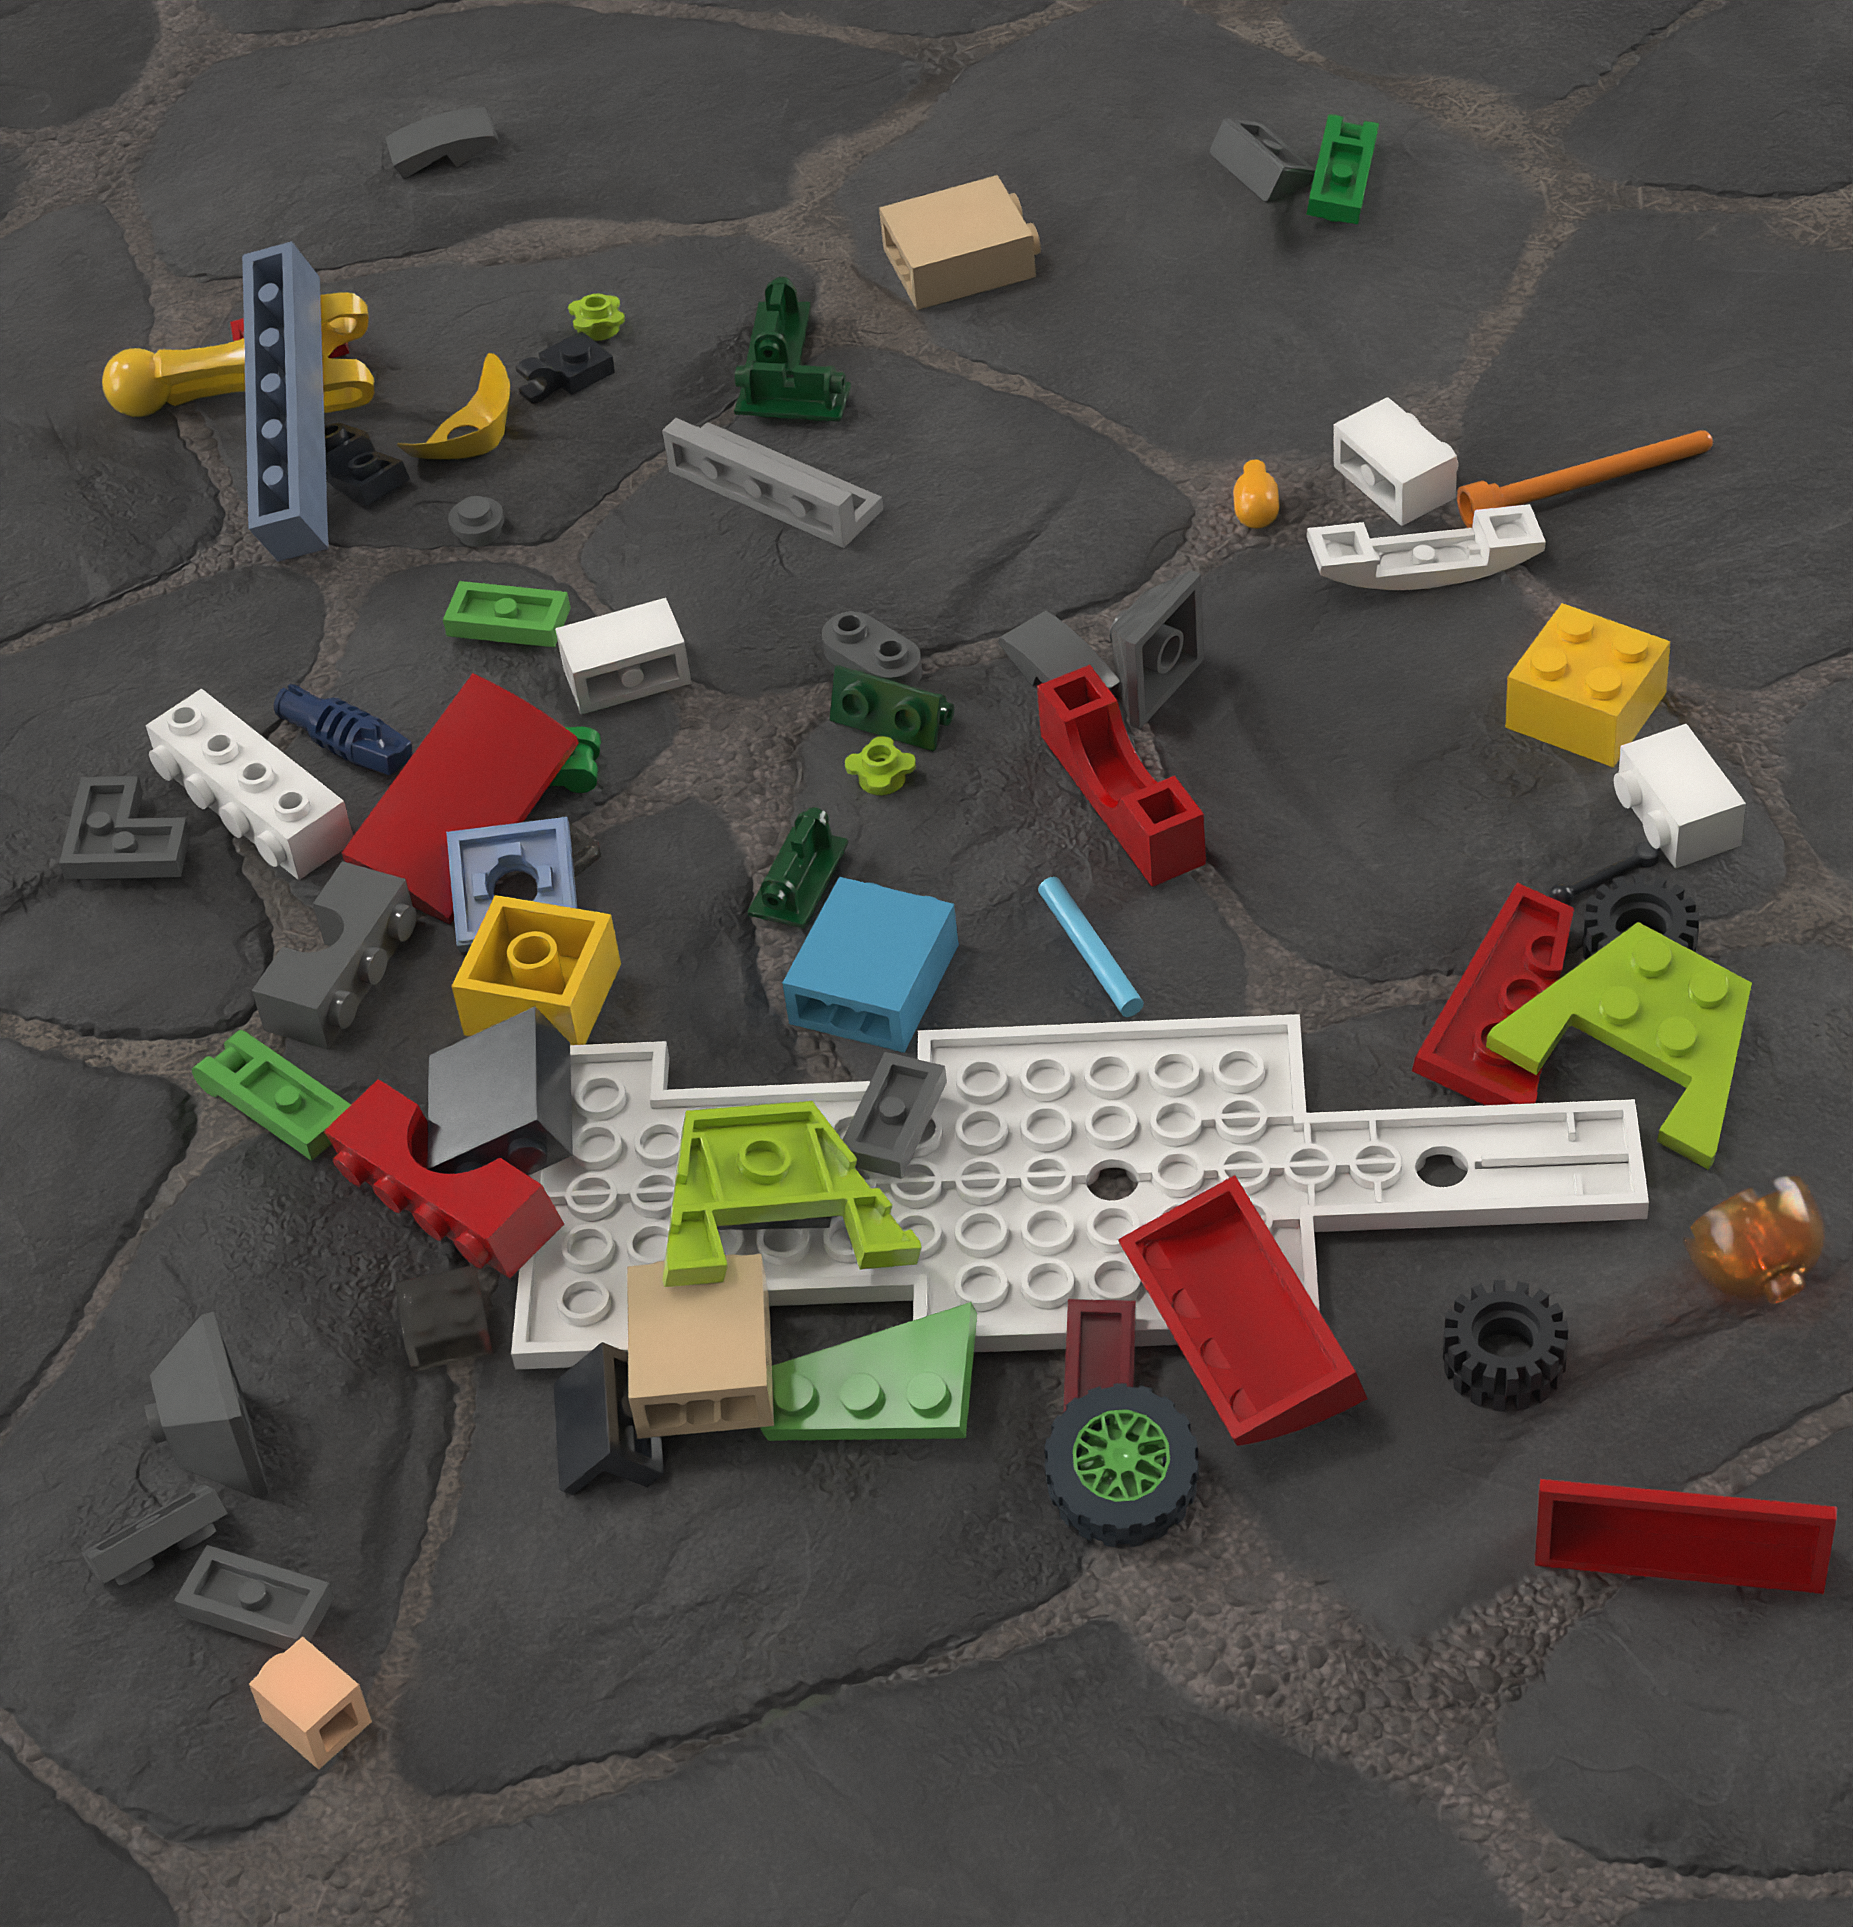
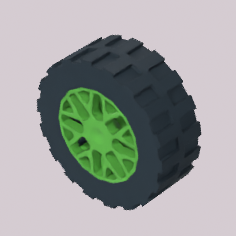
(1121, 1465)

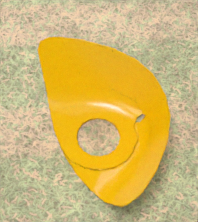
(484, 411)

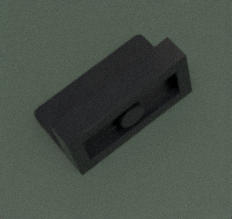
(598, 1426)

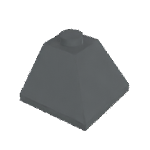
(1158, 644)
(205, 1411)

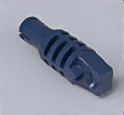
(344, 730)

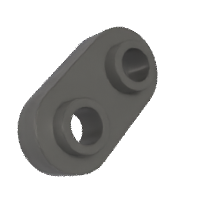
(871, 647)

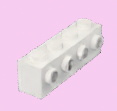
(249, 784)

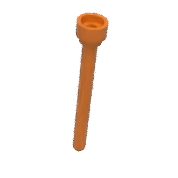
(1486, 496)

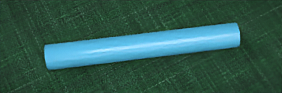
(1090, 947)

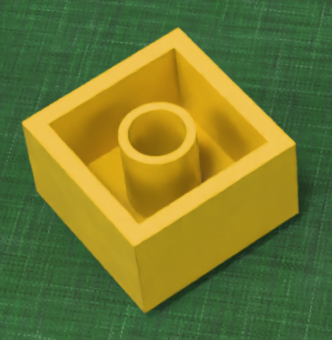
(1587, 684)
(541, 959)

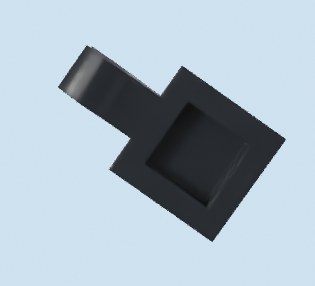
(567, 365)

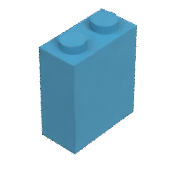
(871, 964)

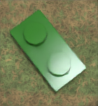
(506, 614)

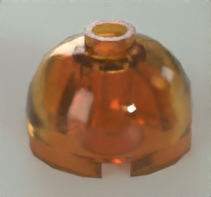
(1760, 1244)

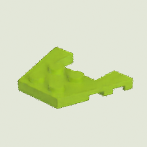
(1655, 1007)
(770, 1168)

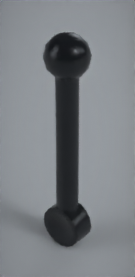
(1644, 856)

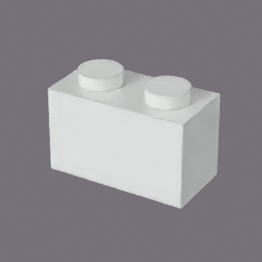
(1395, 461)
(623, 656)
(1680, 796)

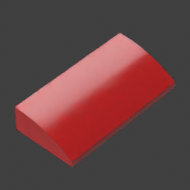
(473, 770)
(1242, 1316)
(1684, 1536)

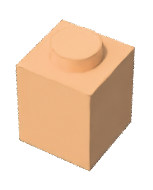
(310, 1702)

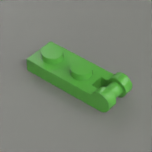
(271, 1092)

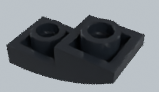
(357, 468)

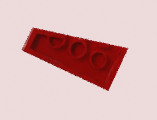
(1509, 969)

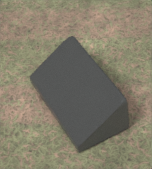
(1260, 159)

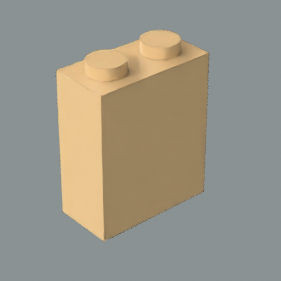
(959, 242)
(699, 1351)

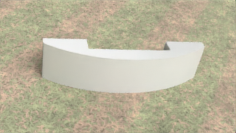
(1428, 559)

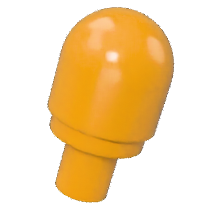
(1256, 496)

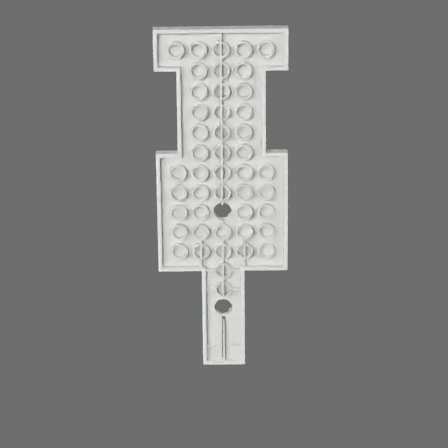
(1009, 1166)

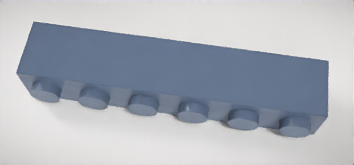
(284, 402)

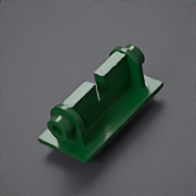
(779, 326)
(812, 394)
(888, 708)
(799, 871)

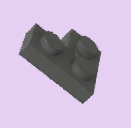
(112, 842)

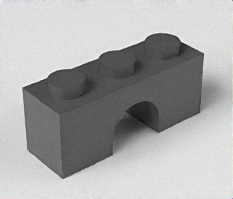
(318, 992)

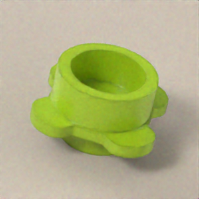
(597, 316)
(880, 766)

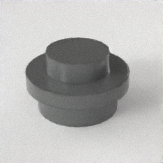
(476, 520)

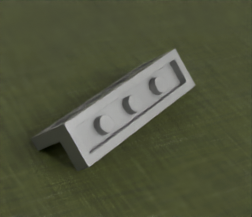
(769, 481)

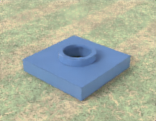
(487, 853)

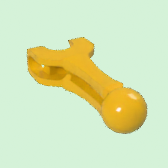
(142, 381)

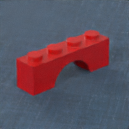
(1149, 818)
(488, 1212)

